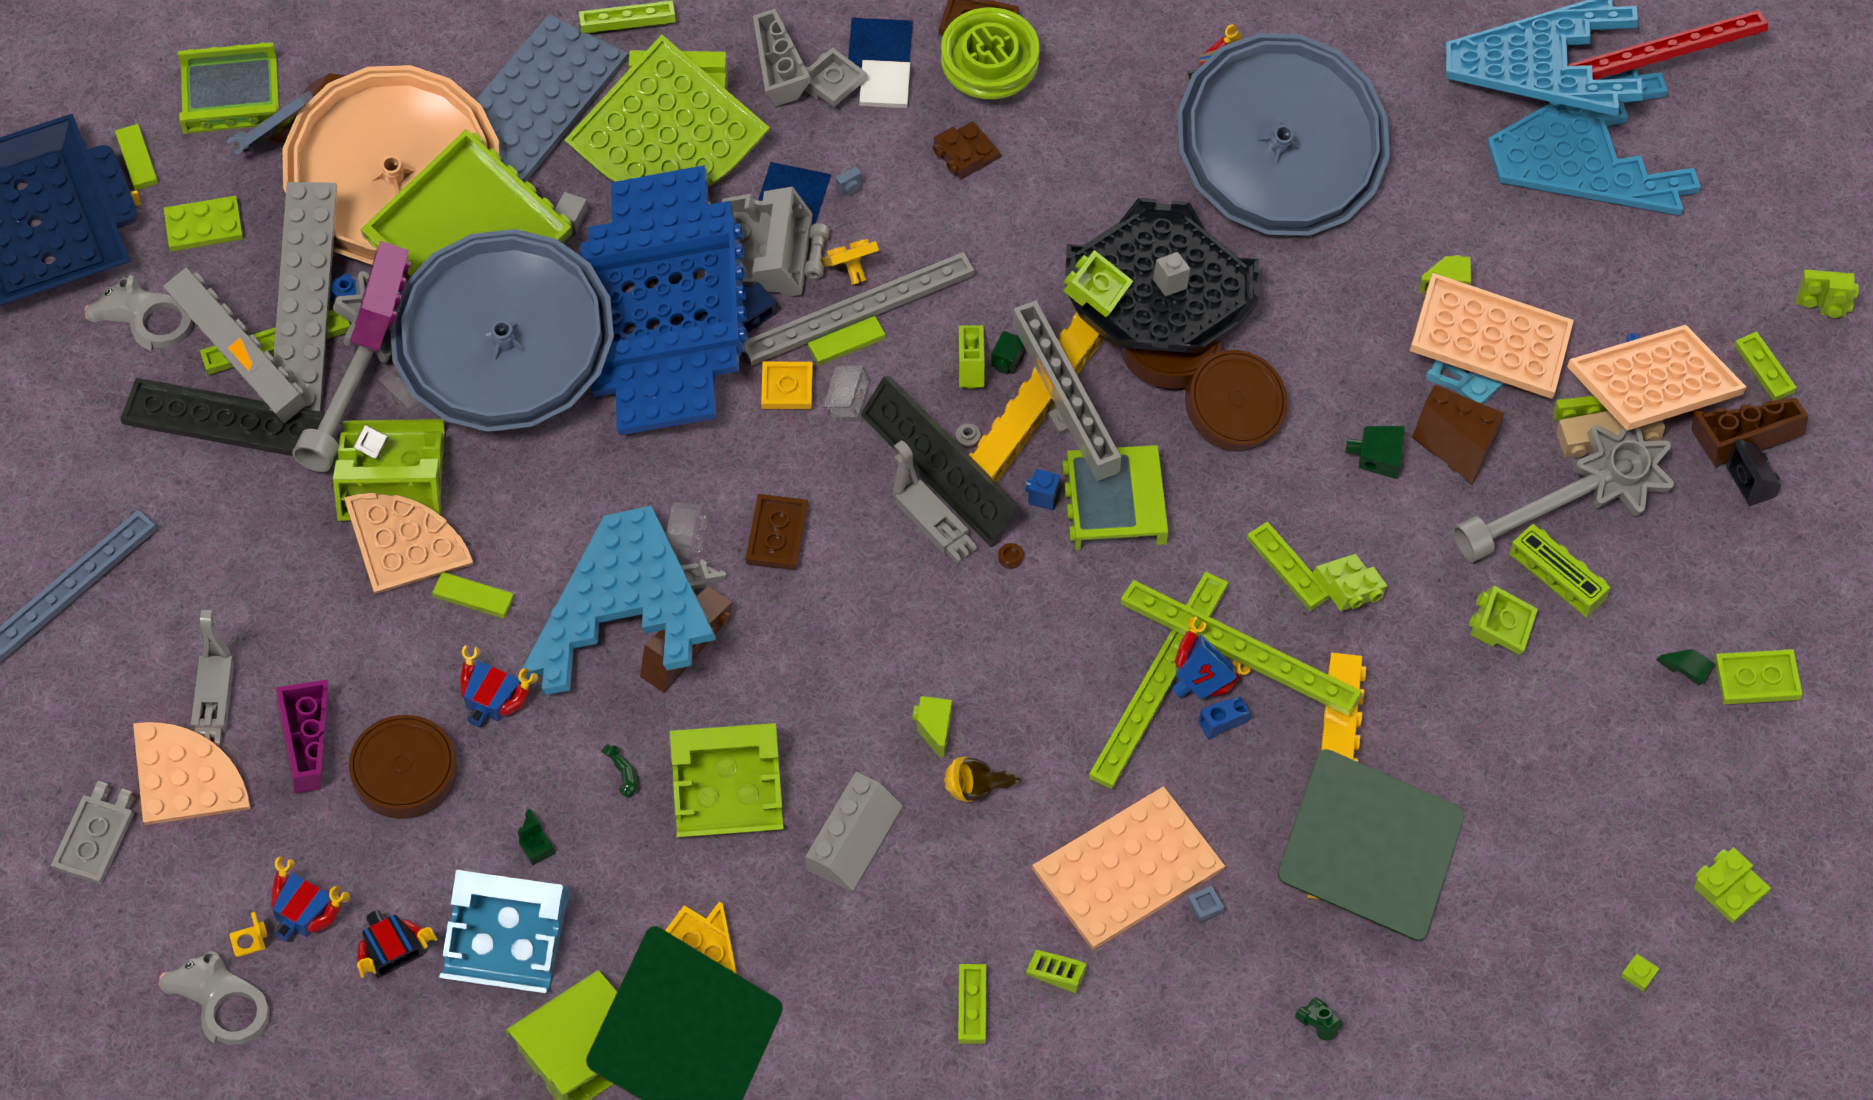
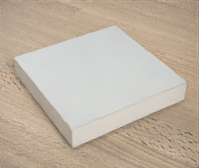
(885, 84)

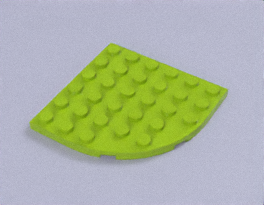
(666, 120)

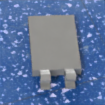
(94, 834)

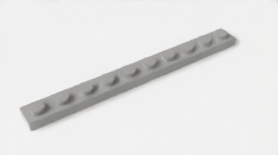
(858, 308)

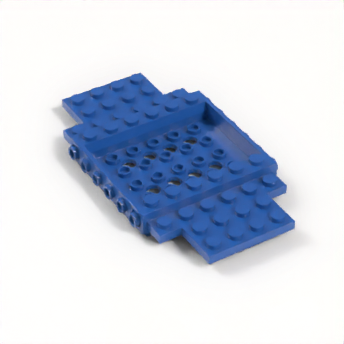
(657, 232)

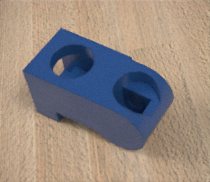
(1223, 716)

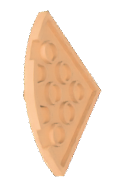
(403, 540)
(184, 775)

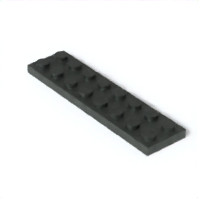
(214, 416)
(941, 461)

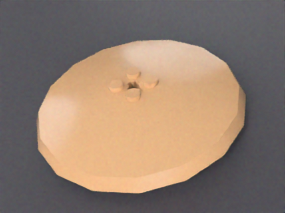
(369, 127)

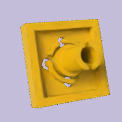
(851, 258)

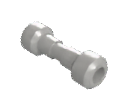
(819, 234)

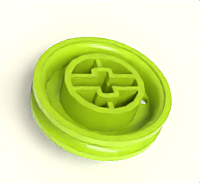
(990, 53)

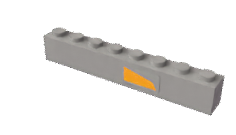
(235, 345)
(1066, 391)

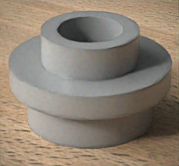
(967, 441)

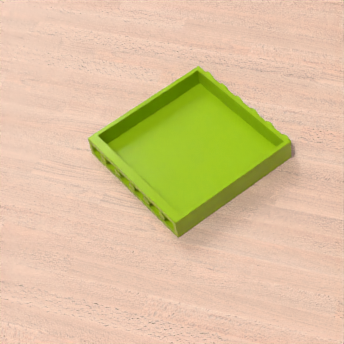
(459, 196)

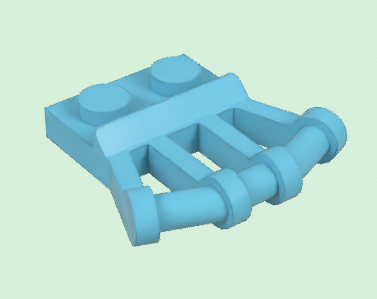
(1470, 385)

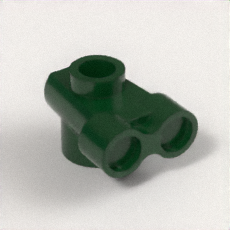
(1320, 1017)

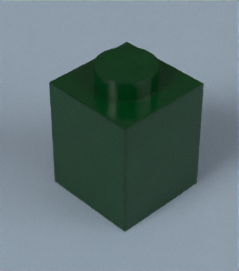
(1007, 353)

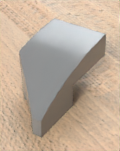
(702, 575)

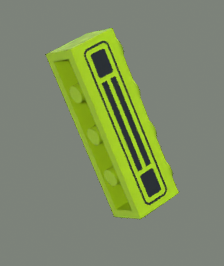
(1560, 570)

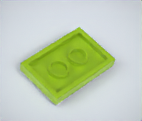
(203, 223)
(1758, 676)

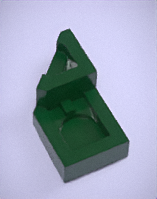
(1688, 662)
(533, 840)

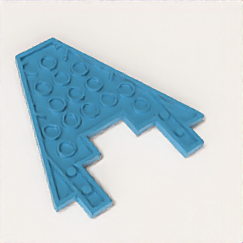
(1532, 57)
(1573, 155)
(621, 575)

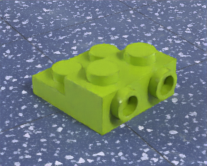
(1097, 283)
(1829, 291)
(1350, 582)
(1502, 620)
(1731, 884)

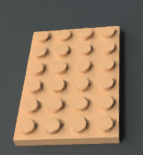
(1492, 335)
(1656, 377)
(1128, 868)

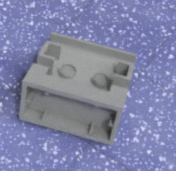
(773, 240)

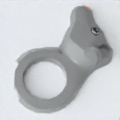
(133, 305)
(211, 984)

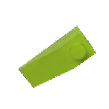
(971, 356)

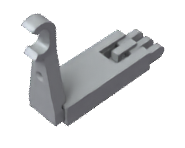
(927, 509)
(212, 683)

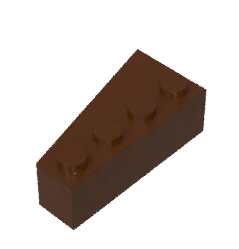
(1761, 425)
(718, 613)

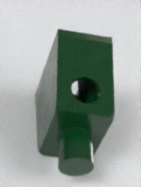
(1379, 449)

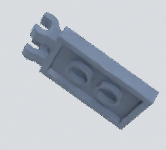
(245, 139)

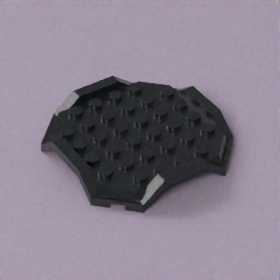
(1218, 292)

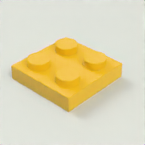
(786, 385)

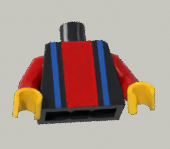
(390, 944)

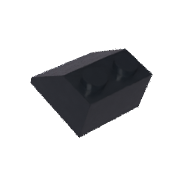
(1752, 472)

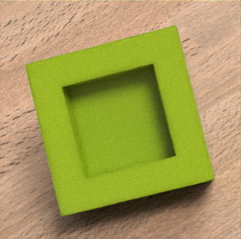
(1640, 972)

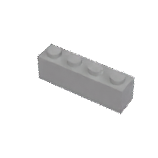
(781, 65)

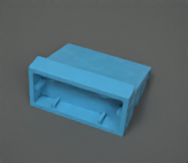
(504, 931)

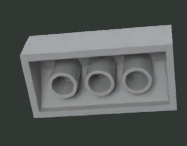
(853, 832)

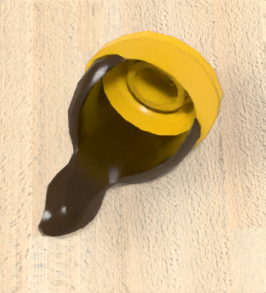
(973, 780)

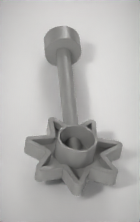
(316, 447)
(1618, 468)

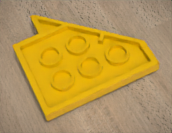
(705, 934)

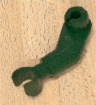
(628, 773)

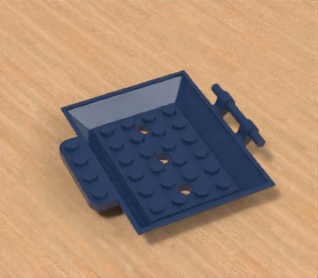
(75, 196)

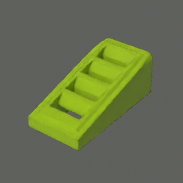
(1069, 984)

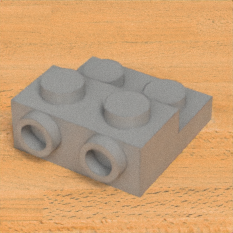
(834, 77)

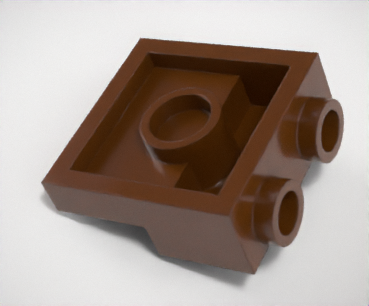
(965, 149)

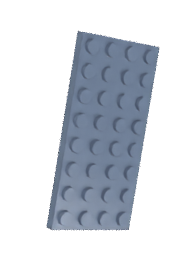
(546, 91)

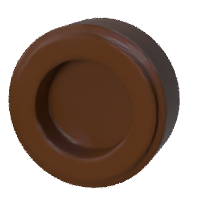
(1010, 555)

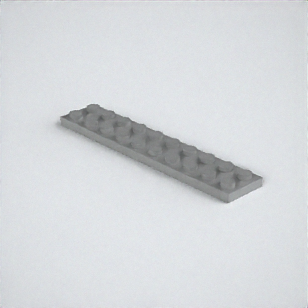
(305, 286)

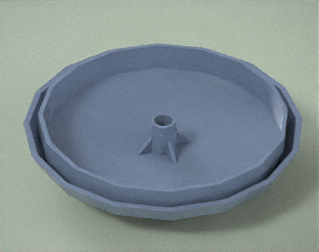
(1283, 134)
(502, 330)

